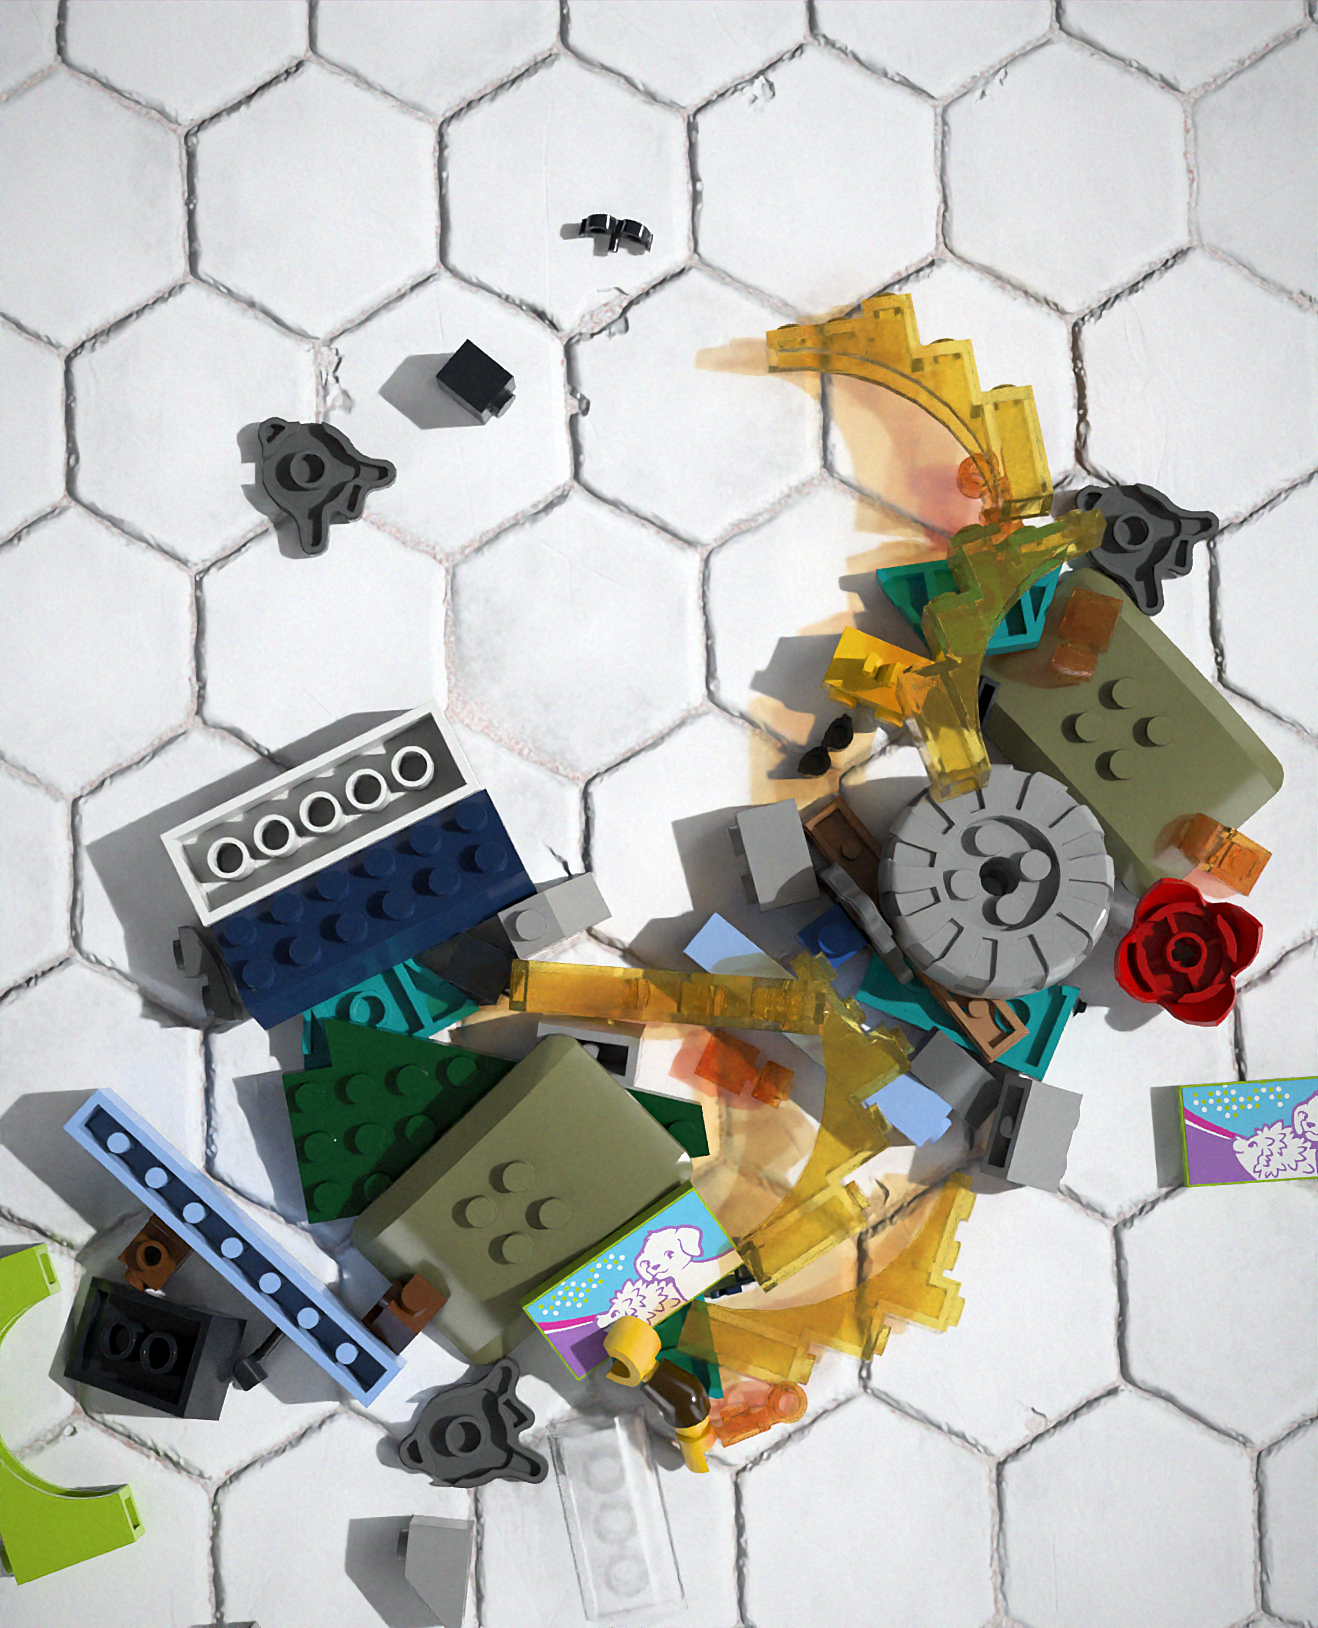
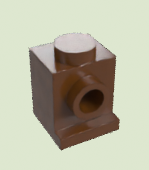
(173, 1255)
(403, 1312)

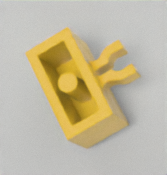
(866, 673)

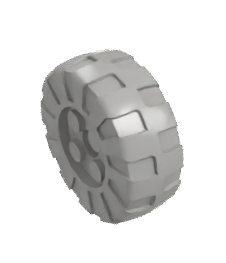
(1050, 874)

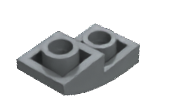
(200, 960)
(955, 1077)

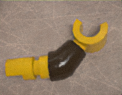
(666, 1384)

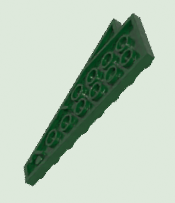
(393, 1098)

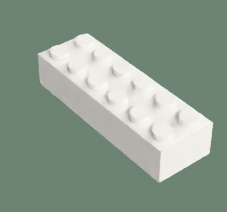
(320, 812)

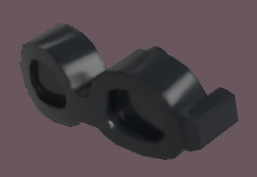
(625, 228)
(836, 738)

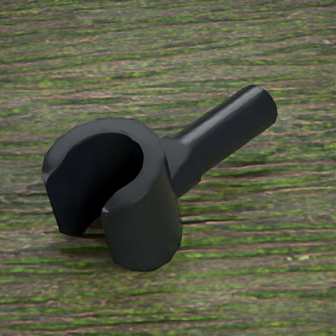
(249, 1370)

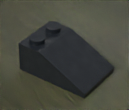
(155, 1349)

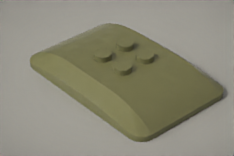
(1134, 744)
(520, 1193)

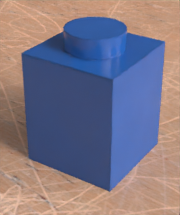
(832, 935)

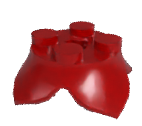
(1223, 945)

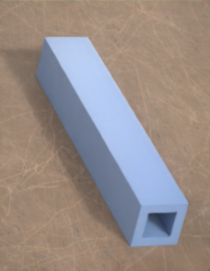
(905, 1101)

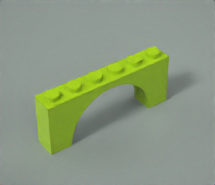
(40, 1521)

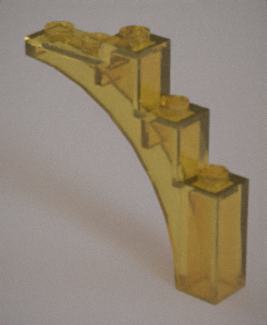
(942, 378)
(991, 576)
(670, 996)
(820, 1205)
(910, 1289)

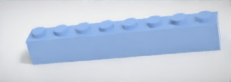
(234, 1244)

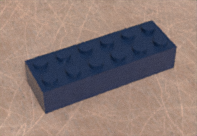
(373, 910)

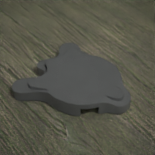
(316, 475)
(1144, 538)
(865, 917)
(473, 1433)

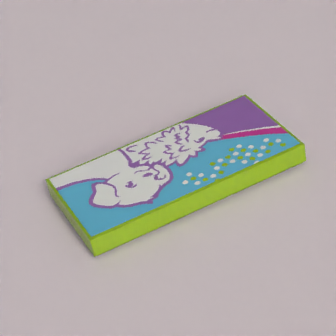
(1249, 1131)
(637, 1271)

